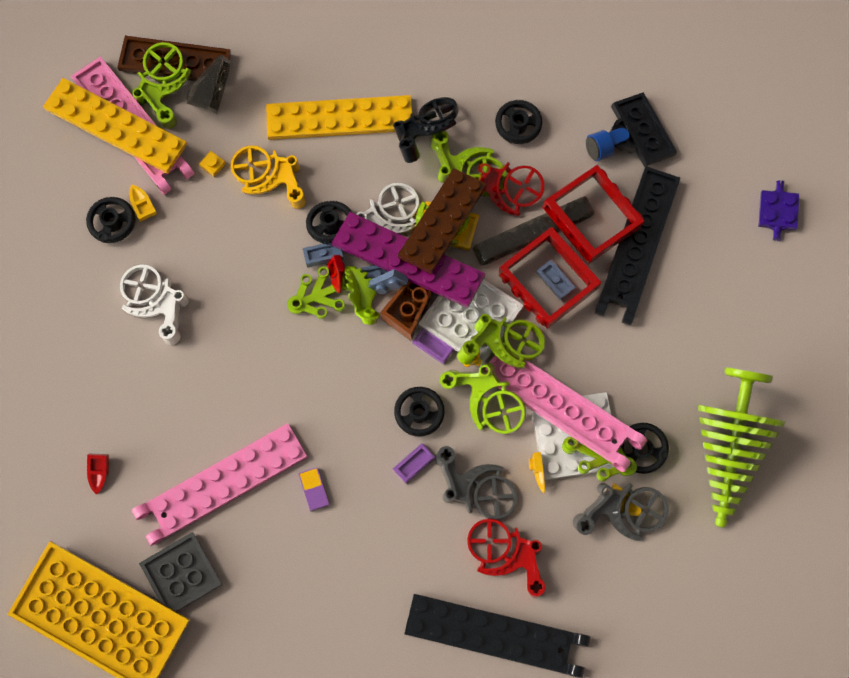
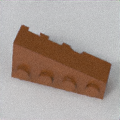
(406, 309)

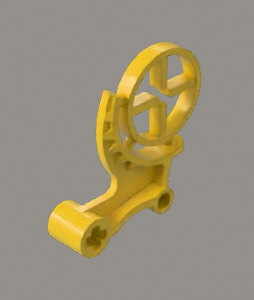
(283, 172)

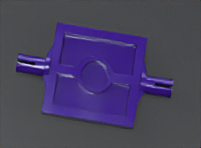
(778, 210)

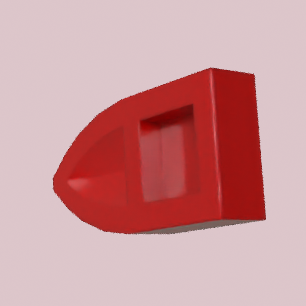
(336, 270)
(97, 470)

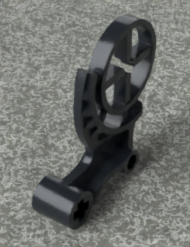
(411, 129)

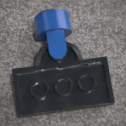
(634, 131)

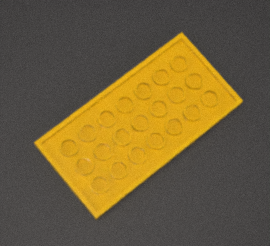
(98, 616)

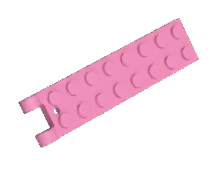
(102, 81)
(569, 411)
(222, 483)

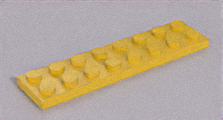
(336, 117)
(115, 125)

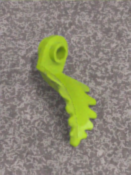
(361, 295)

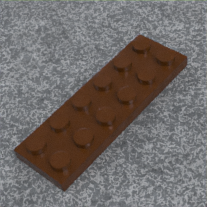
(195, 57)
(442, 221)

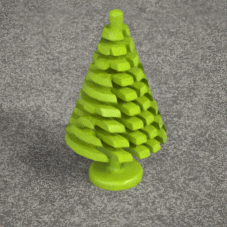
(736, 439)

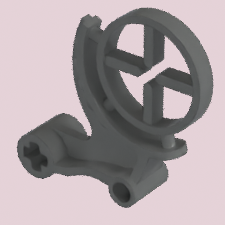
(460, 484)
(610, 504)

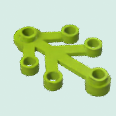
(316, 296)
(599, 460)

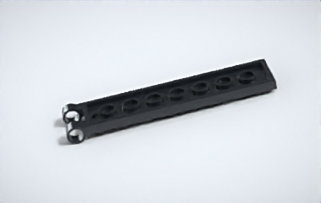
(636, 252)
(493, 634)

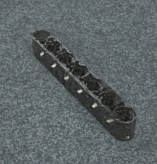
(525, 233)

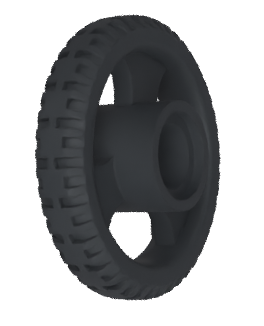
(515, 129)
(106, 213)
(328, 215)
(416, 394)
(659, 453)

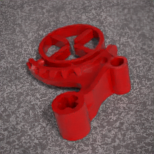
(492, 179)
(522, 558)

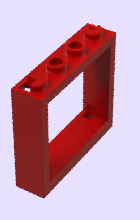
(572, 232)
(572, 260)

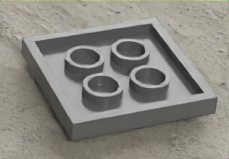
(180, 573)

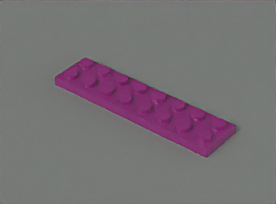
(381, 248)

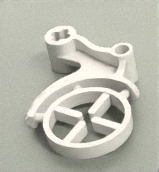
(373, 216)
(167, 304)

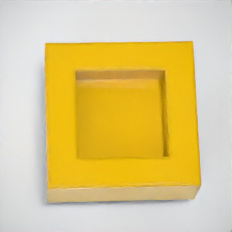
(212, 164)

